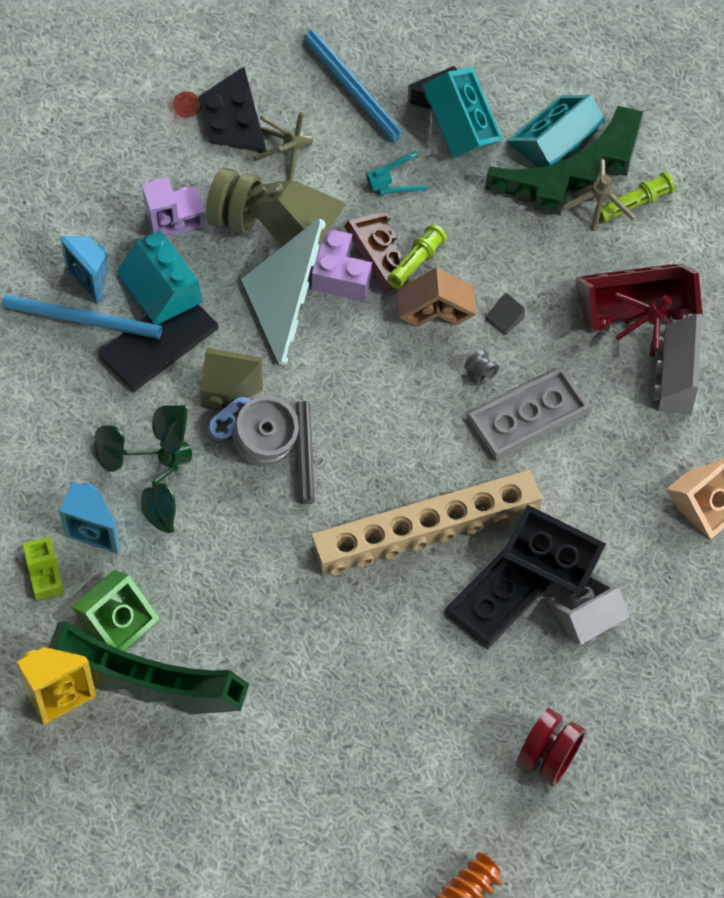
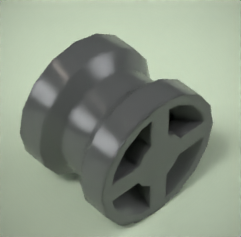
(481, 367)

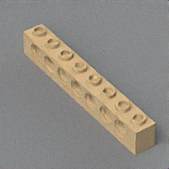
(332, 561)

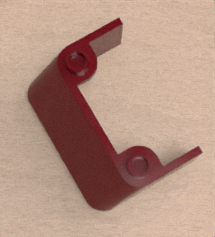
(642, 284)

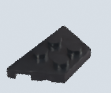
(231, 114)

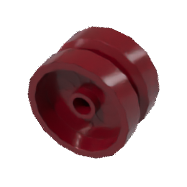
(551, 747)

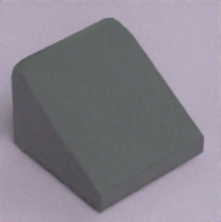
(506, 314)

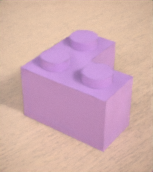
(172, 210)
(337, 272)

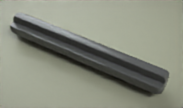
(305, 453)

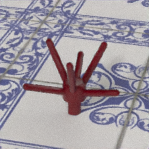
(653, 314)

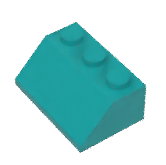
(462, 112)
(558, 129)
(159, 278)

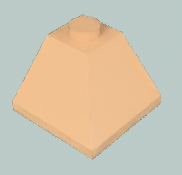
(701, 497)

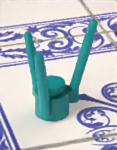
(380, 178)

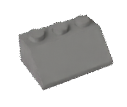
(679, 365)

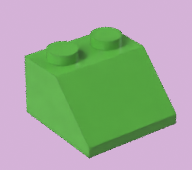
(116, 611)

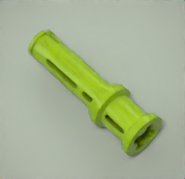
(646, 193)
(422, 249)

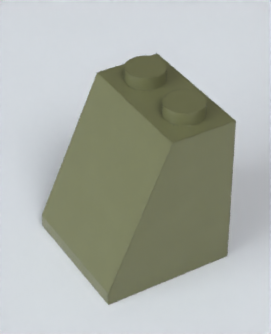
(291, 207)

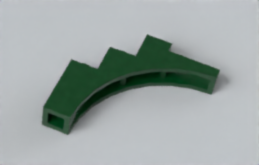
(551, 183)
(152, 681)

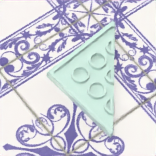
(281, 286)

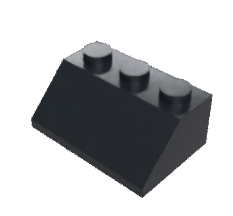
(554, 550)

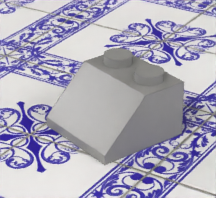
(590, 614)

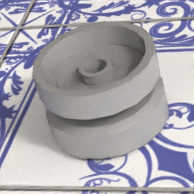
(260, 415)

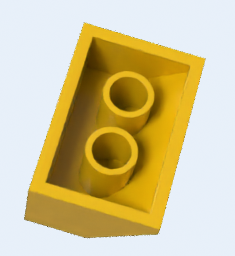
(55, 681)

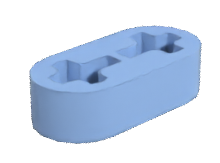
(221, 417)

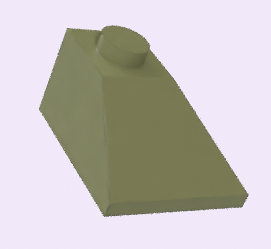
(229, 377)

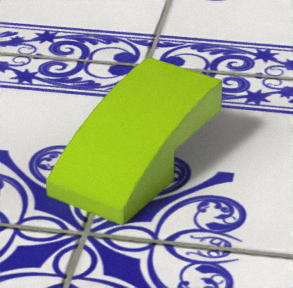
(43, 568)

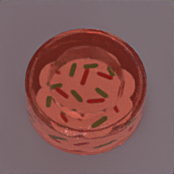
(186, 104)

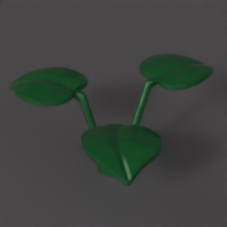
(168, 427)

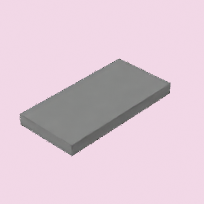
(529, 413)

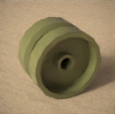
(228, 200)

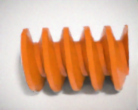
(474, 879)

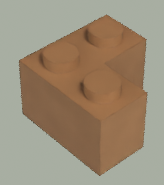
(436, 295)

